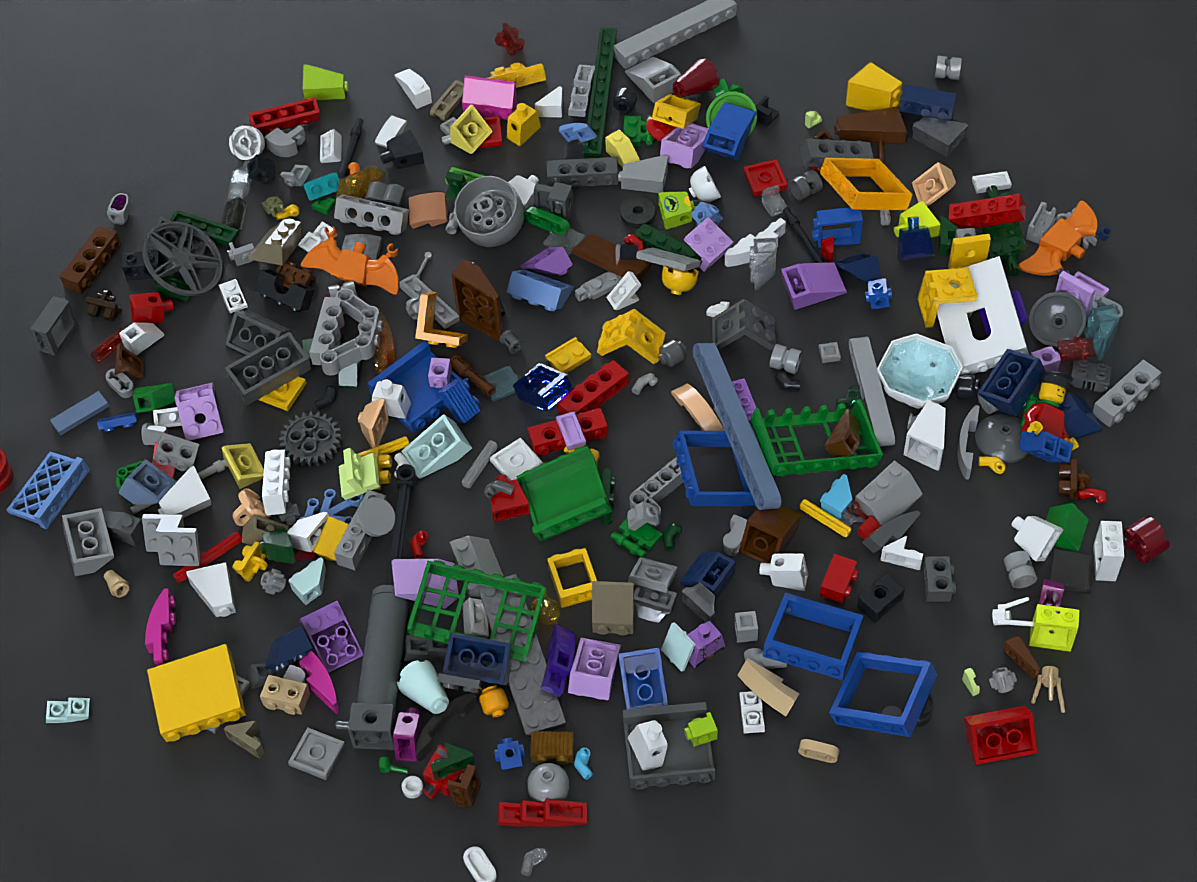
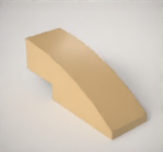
(768, 686)

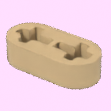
(818, 751)

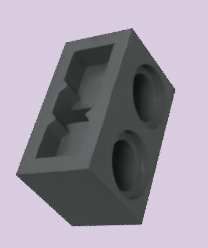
(936, 579)

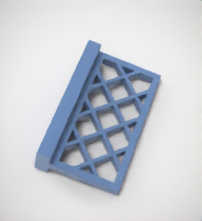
(58, 494)

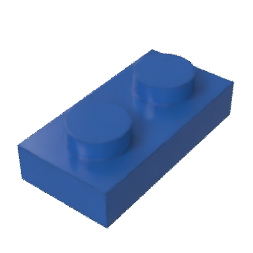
(110, 423)

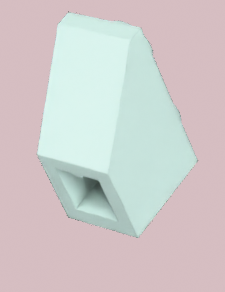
(309, 582)

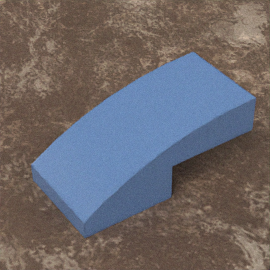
(577, 131)

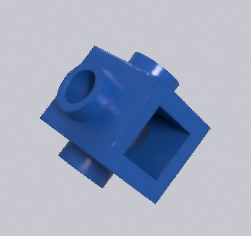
(878, 294)
(513, 761)

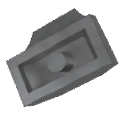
(700, 601)
(653, 604)

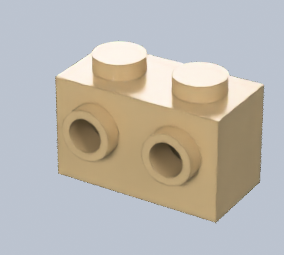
(284, 695)

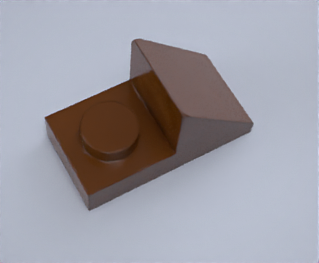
(129, 362)

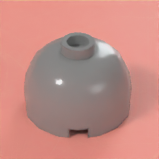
(548, 782)

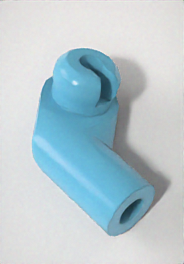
(581, 763)

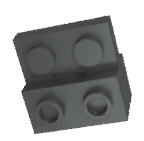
(555, 199)

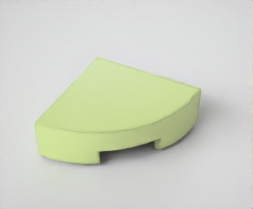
(812, 118)
(969, 681)

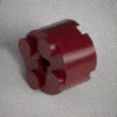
(1145, 539)

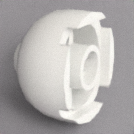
(246, 142)
(703, 186)

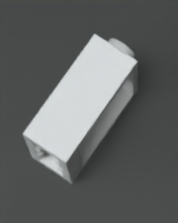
(1110, 549)

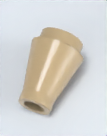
(118, 586)

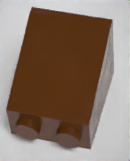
(769, 533)

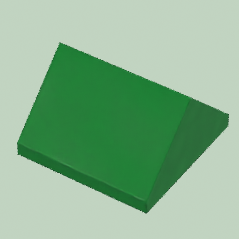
(1073, 523)

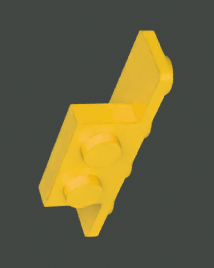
(520, 74)

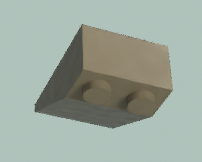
(613, 607)

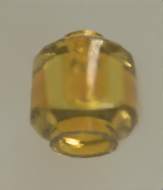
(550, 611)

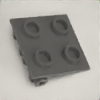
(1091, 372)

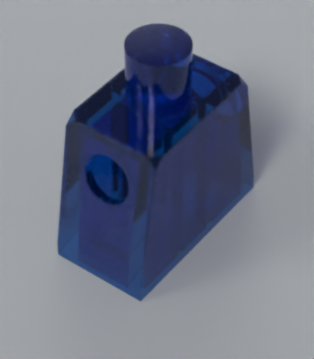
(914, 241)

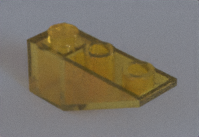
(358, 183)

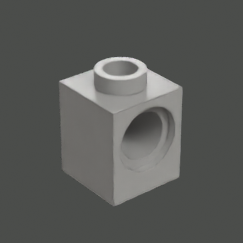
(746, 626)

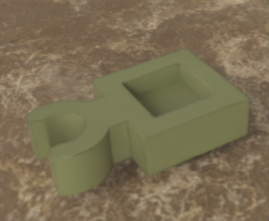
(273, 205)

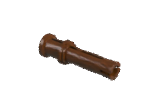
(466, 370)

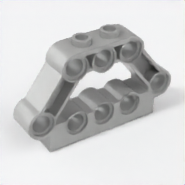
(327, 332)

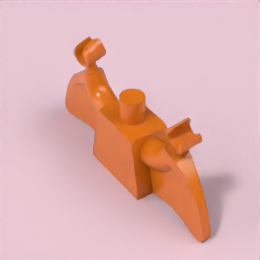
(354, 265)

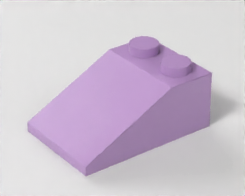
(684, 145)
(408, 577)
(594, 669)

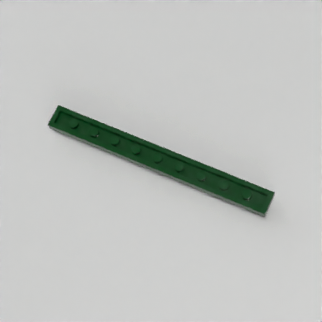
(600, 91)

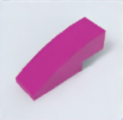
(319, 680)

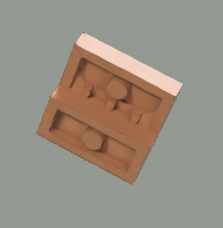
(427, 209)

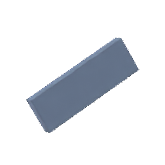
(79, 413)

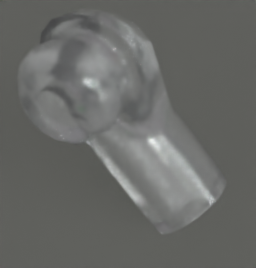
(531, 859)

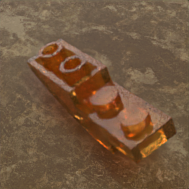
(386, 348)

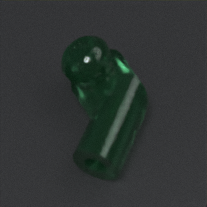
(851, 398)

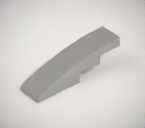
(582, 91)

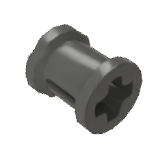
(511, 341)

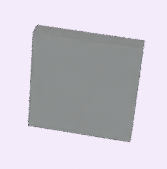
(652, 574)
(316, 753)

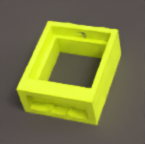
(1046, 620)

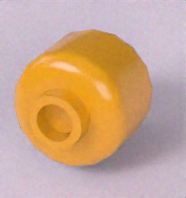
(494, 701)

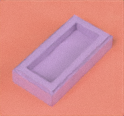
(571, 430)

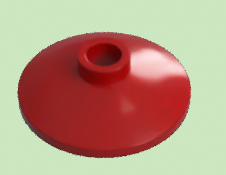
(658, 129)

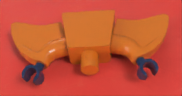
(1064, 241)

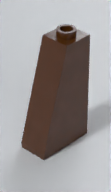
(872, 126)

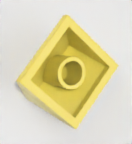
(469, 130)
(243, 464)

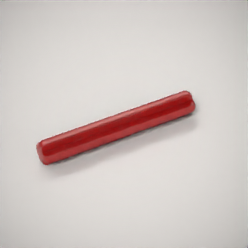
(210, 555)

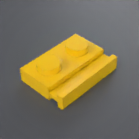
(568, 356)

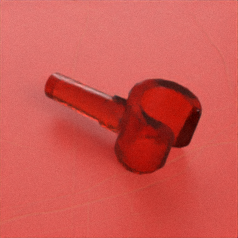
(857, 510)

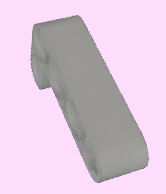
(657, 483)

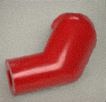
(633, 239)
(417, 543)

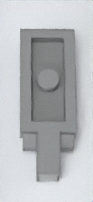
(598, 286)

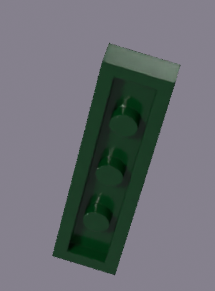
(215, 231)
(662, 241)

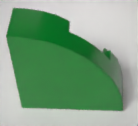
(324, 206)

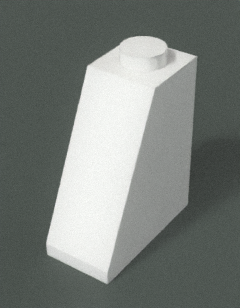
(185, 496)
(214, 588)

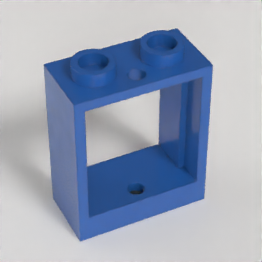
(841, 236)

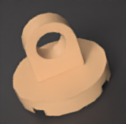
(249, 506)

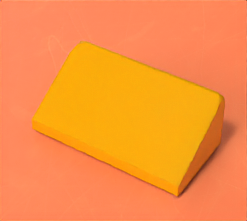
(330, 538)

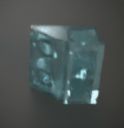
(1102, 328)

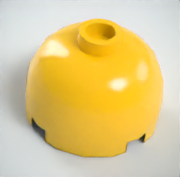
(679, 280)

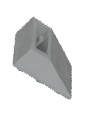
(654, 77)

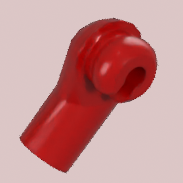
(1092, 492)

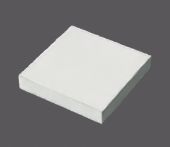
(515, 459)

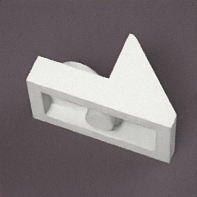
(624, 292)
(897, 554)

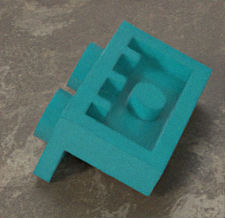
(321, 186)

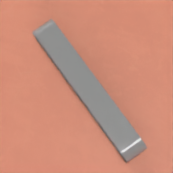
(871, 390)

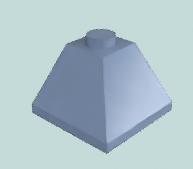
(146, 484)

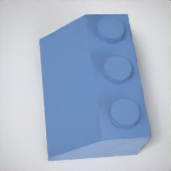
(538, 289)

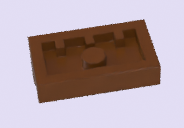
(294, 275)
(467, 789)

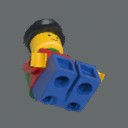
(1043, 422)

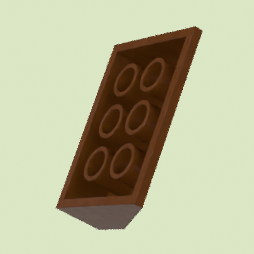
(476, 300)

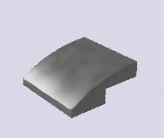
(372, 242)

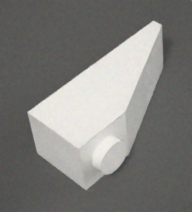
(414, 87)

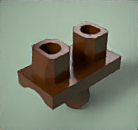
(1070, 486)

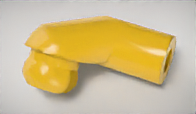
(993, 462)

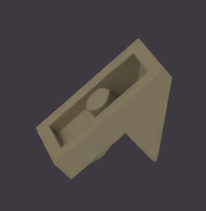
(243, 735)

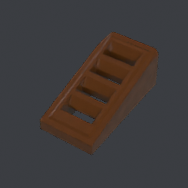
(1019, 653)

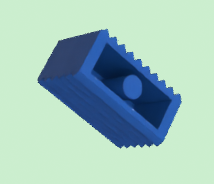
(459, 400)

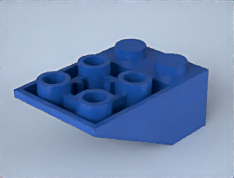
(729, 131)

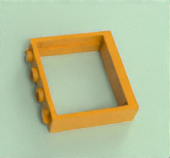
(895, 194)

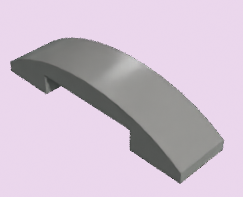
(965, 458)

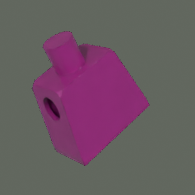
(409, 728)

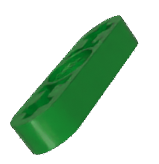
(538, 218)

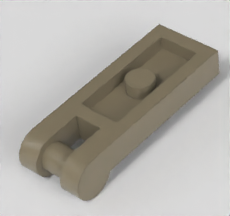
(448, 101)

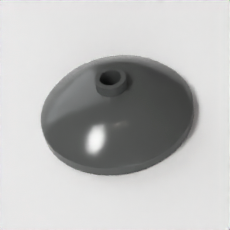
(1050, 309)
(995, 442)

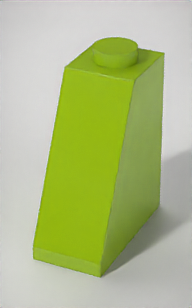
(323, 84)

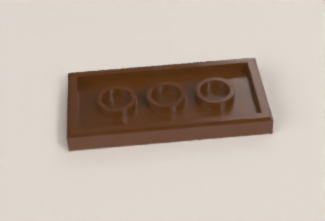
(605, 256)

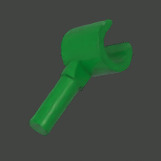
(385, 766)

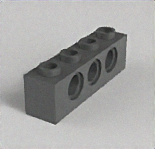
(815, 150)
(583, 172)

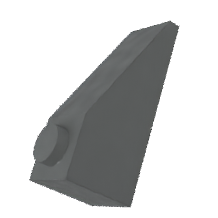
(124, 527)

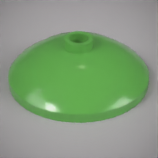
(734, 98)

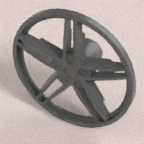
(181, 260)

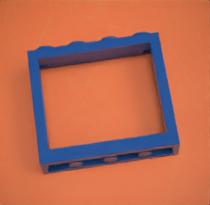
(696, 498)
(820, 614)
(879, 722)

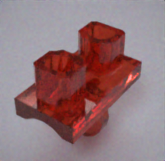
(509, 40)
(1075, 348)

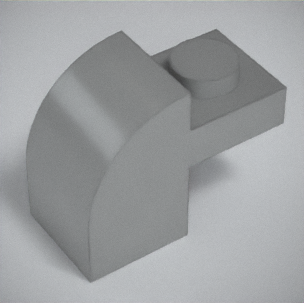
(285, 144)

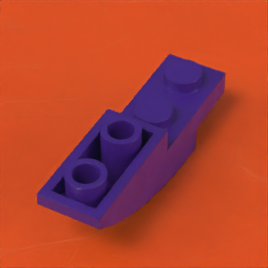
(560, 660)

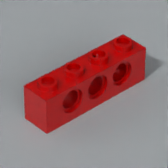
(285, 116)
(988, 212)
(595, 390)
(540, 434)

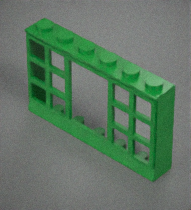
(806, 418)
(477, 577)

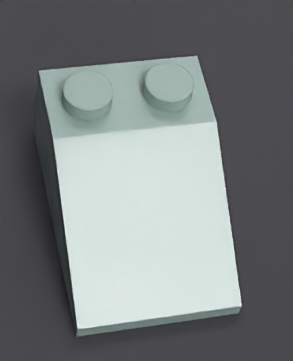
(436, 447)

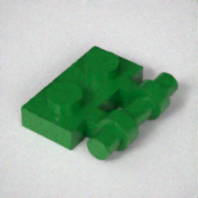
(633, 127)
(644, 536)

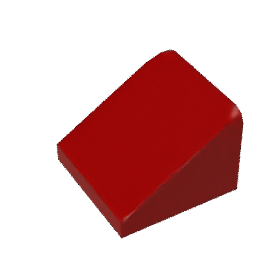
(827, 249)
(868, 527)

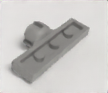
(414, 288)

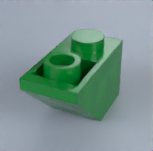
(153, 397)

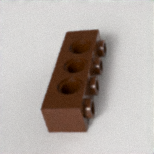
(90, 259)

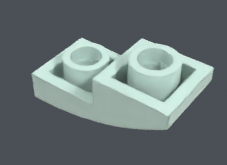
(67, 711)

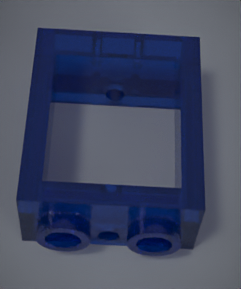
(558, 387)

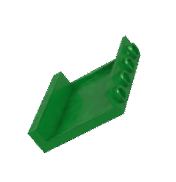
(564, 493)

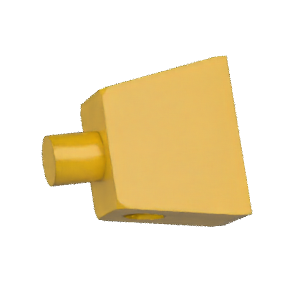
(522, 124)

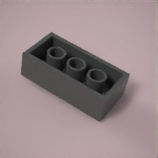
(267, 368)

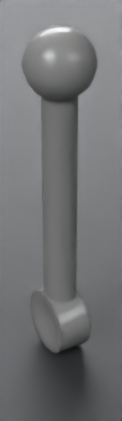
(428, 255)

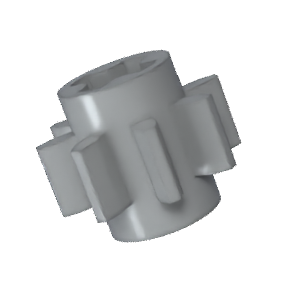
(273, 581)
(1003, 680)

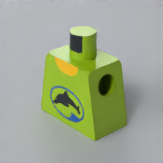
(676, 208)

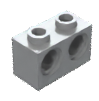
(176, 448)

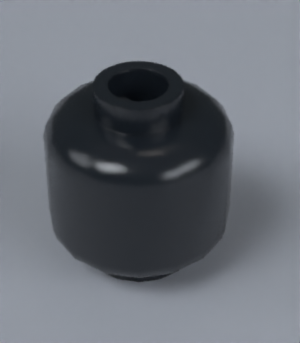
(625, 100)
(967, 387)

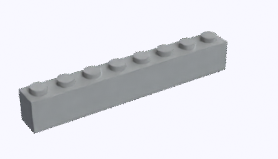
(673, 31)

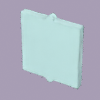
(678, 646)

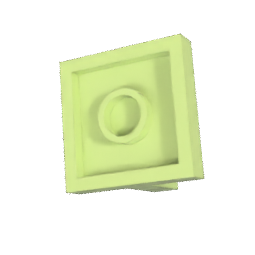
(358, 474)

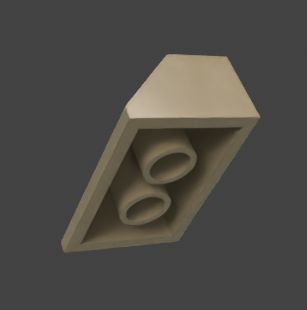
(278, 243)

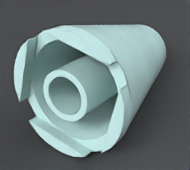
(421, 685)

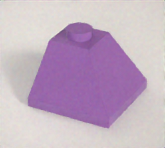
(549, 261)

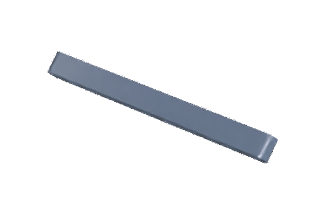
(737, 426)

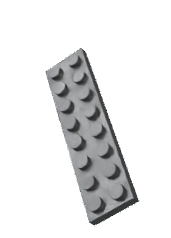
(535, 706)

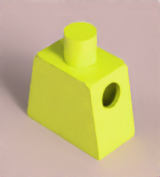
(925, 216)

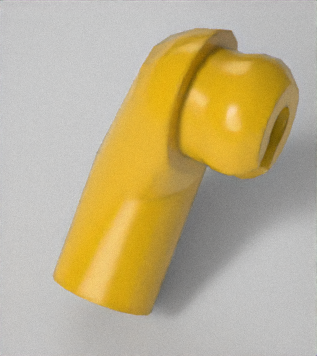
(292, 210)

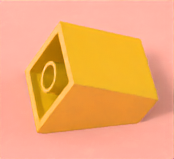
(873, 89)

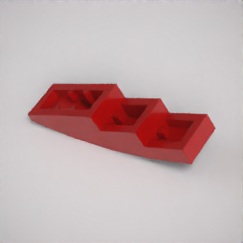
(542, 814)

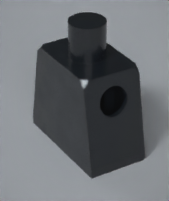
(403, 151)

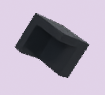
(765, 114)

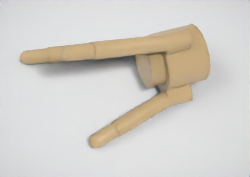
(1049, 679)

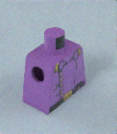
(707, 641)

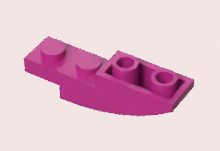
(159, 625)

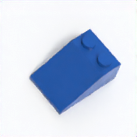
(643, 679)

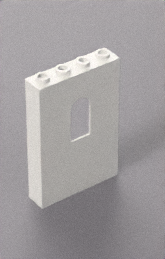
(1005, 326)

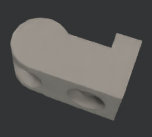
(733, 540)

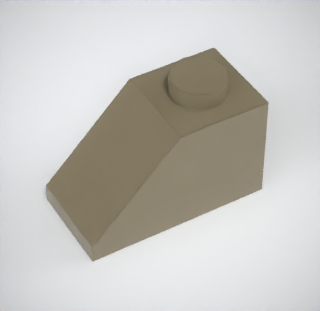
(256, 526)

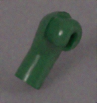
(672, 529)

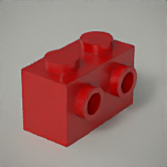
(839, 578)

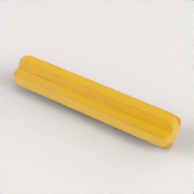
(388, 447)
(825, 518)

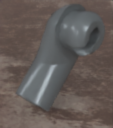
(496, 487)

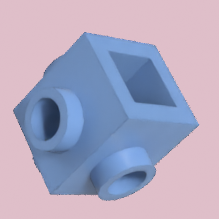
(706, 210)

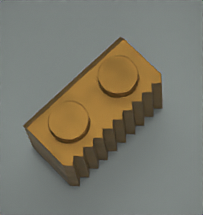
(552, 747)

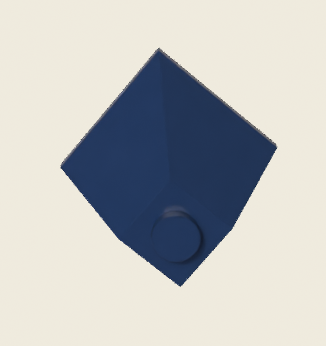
(861, 266)
(1078, 417)

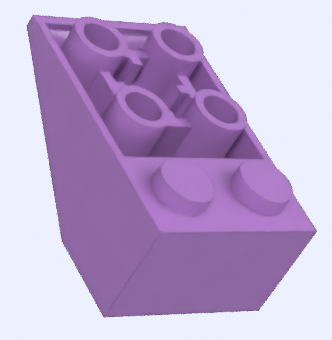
(812, 283)
(331, 636)

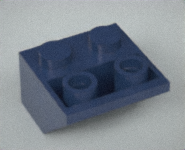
(711, 570)
(288, 647)

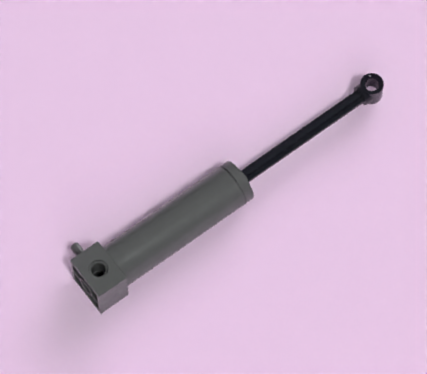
(374, 714)

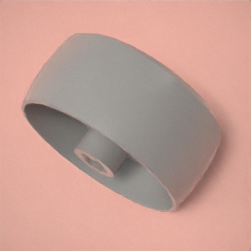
(481, 199)

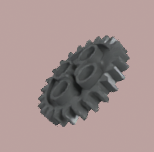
(310, 439)

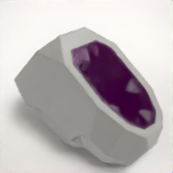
(119, 208)

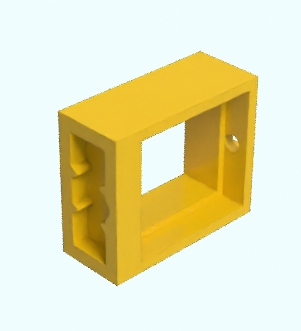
(679, 109)
(576, 594)

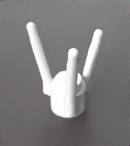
(1003, 617)

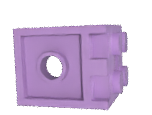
(1082, 288)
(194, 401)

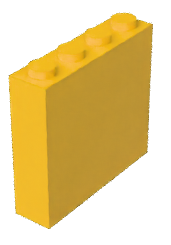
(196, 693)

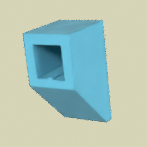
(837, 498)

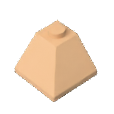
(933, 183)
(374, 421)

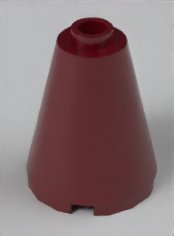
(697, 79)

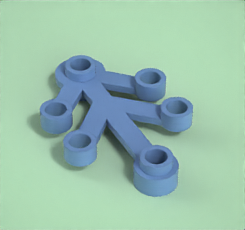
(334, 510)

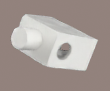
(525, 189)
(395, 398)
(1036, 536)
(786, 571)
(648, 745)

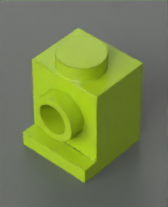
(701, 730)

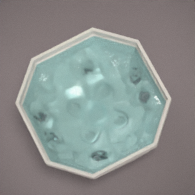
(919, 370)

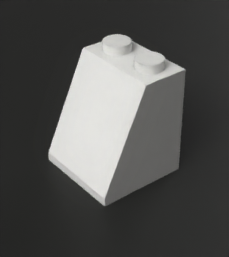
(926, 436)

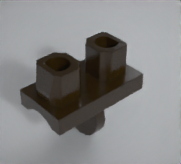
(110, 309)

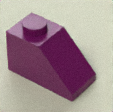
(1051, 593)

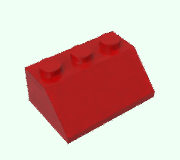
(1001, 734)

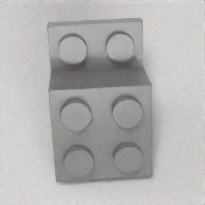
(171, 540)

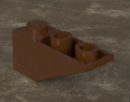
(844, 437)

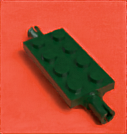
(1006, 239)

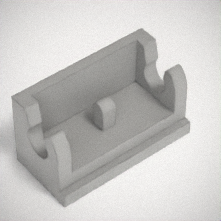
(1041, 223)

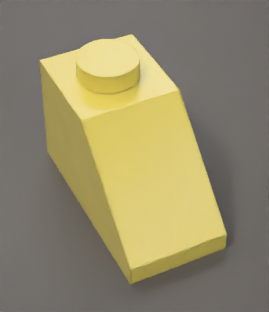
(620, 146)

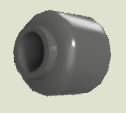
(672, 352)

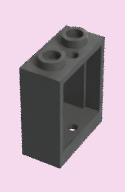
(51, 340)

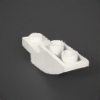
(741, 252)

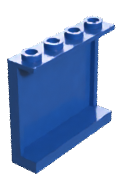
(412, 373)

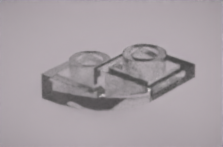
(239, 184)

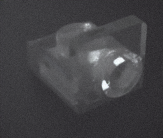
(773, 201)

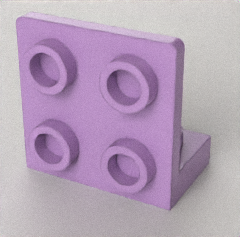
(708, 242)

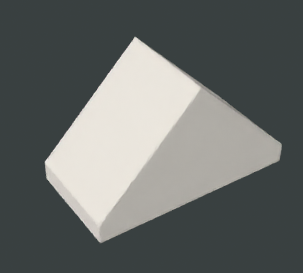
(551, 104)

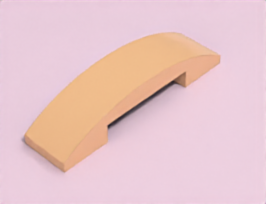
(697, 407)

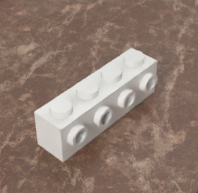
(276, 482)

